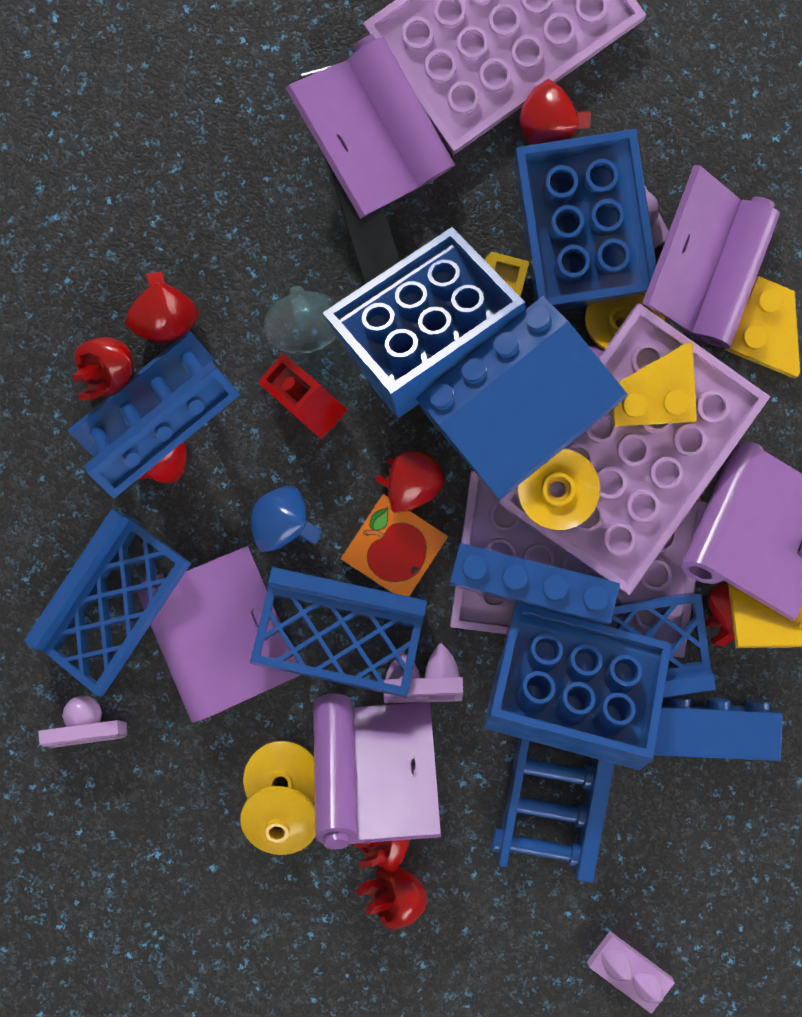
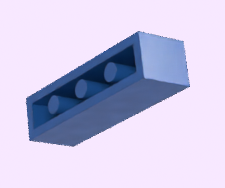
(534, 584)
(719, 729)

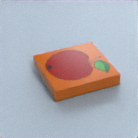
(394, 548)

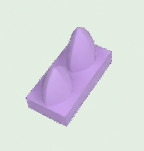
(440, 683)
(630, 972)

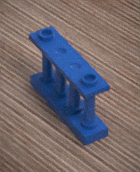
(152, 414)
(587, 816)

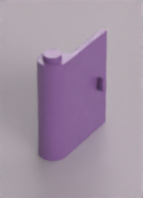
(371, 126)
(711, 259)
(752, 531)
(211, 635)
(366, 772)

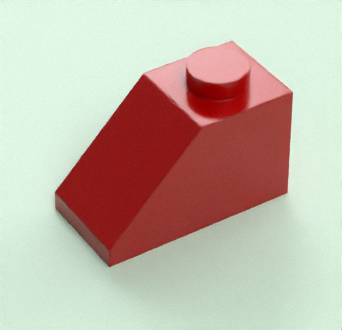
(302, 396)

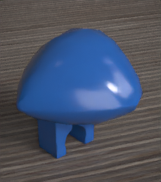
(280, 519)

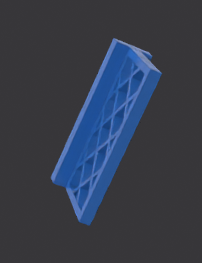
(81, 589)
(343, 598)
(681, 677)

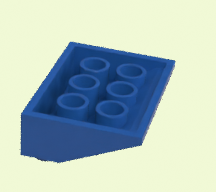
(585, 219)
(423, 318)
(521, 397)
(579, 687)

